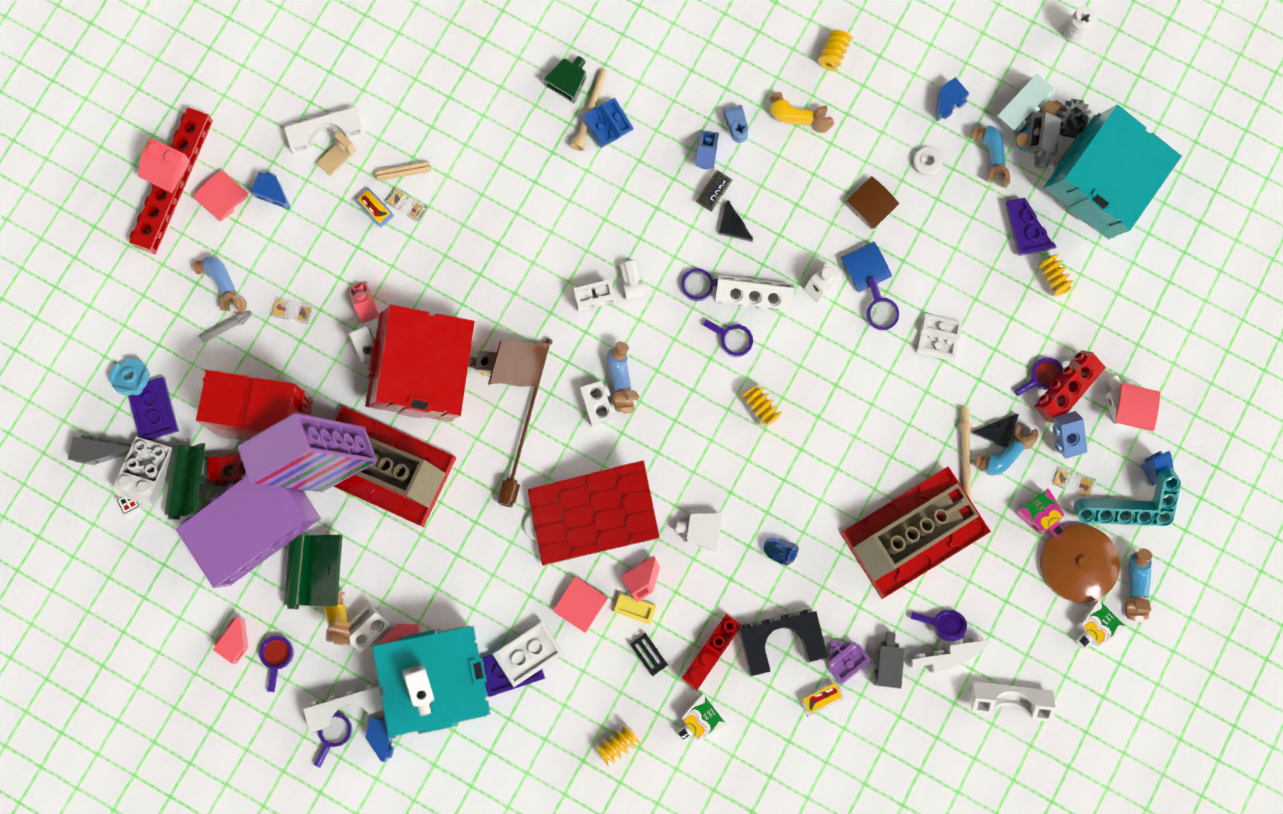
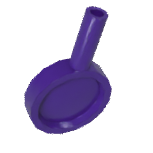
(947, 624)

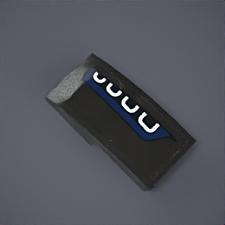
(714, 190)

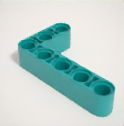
(1134, 508)

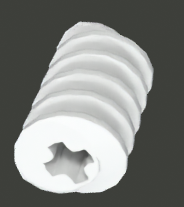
(1080, 24)

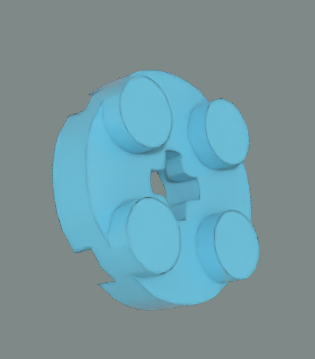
(134, 385)

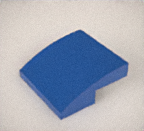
(607, 122)
(866, 264)

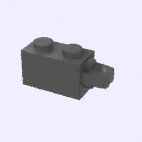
(1043, 138)
(889, 663)

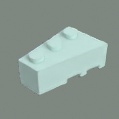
(1026, 103)

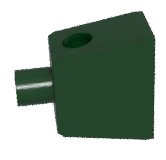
(567, 78)

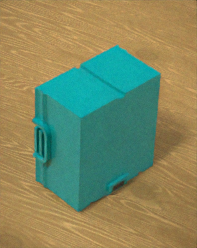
(1112, 172)
(452, 672)

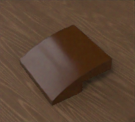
(872, 202)

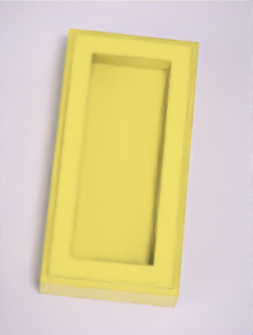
(638, 610)

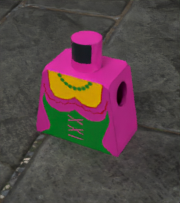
(1043, 514)

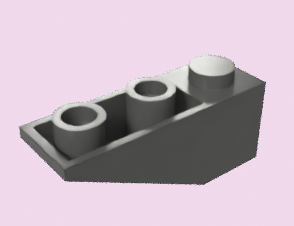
(93, 452)

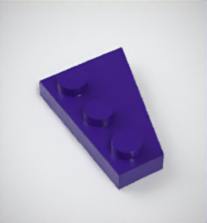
(1026, 229)

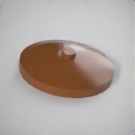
(1080, 564)

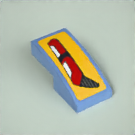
(374, 207)

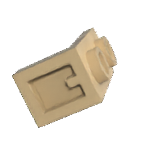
(337, 154)

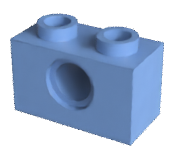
(1072, 425)

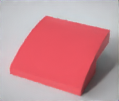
(220, 195)
(1137, 407)
(580, 604)

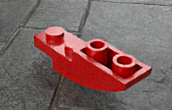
(711, 652)

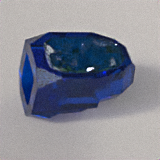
(781, 550)

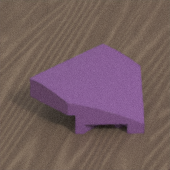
(846, 660)

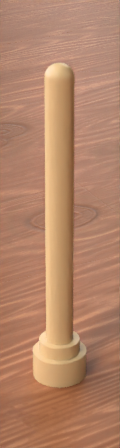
(579, 141)

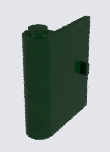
(184, 481)
(313, 571)

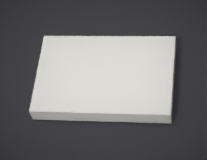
(527, 653)

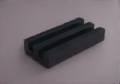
(658, 668)

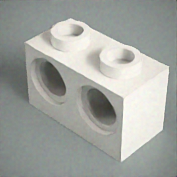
(594, 295)
(593, 404)
(366, 627)

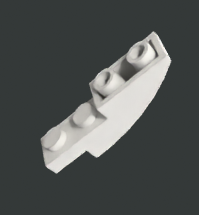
(956, 654)

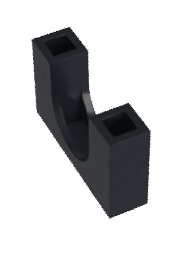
(804, 625)

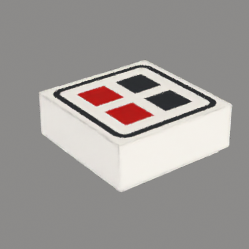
(128, 506)

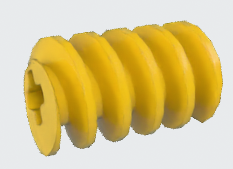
(834, 49)
(1056, 275)
(762, 405)
(617, 744)

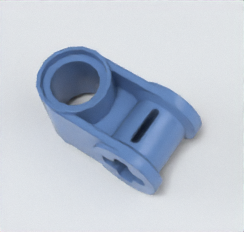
(736, 121)

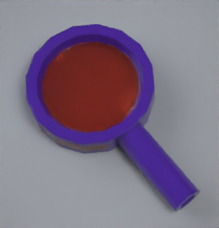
(1042, 375)
(275, 654)

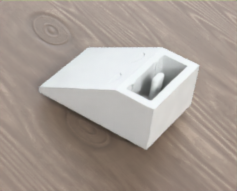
(143, 472)

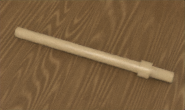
(965, 427)

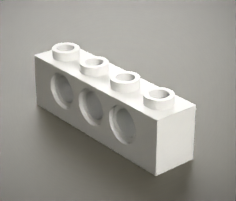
(765, 288)

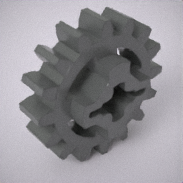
(1073, 117)

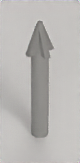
(240, 319)

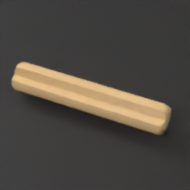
(404, 170)

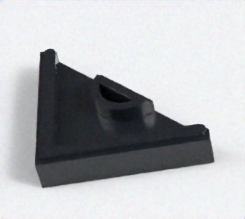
(733, 225)
(999, 431)

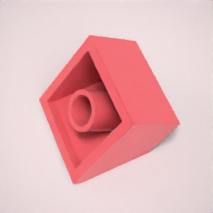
(162, 165)

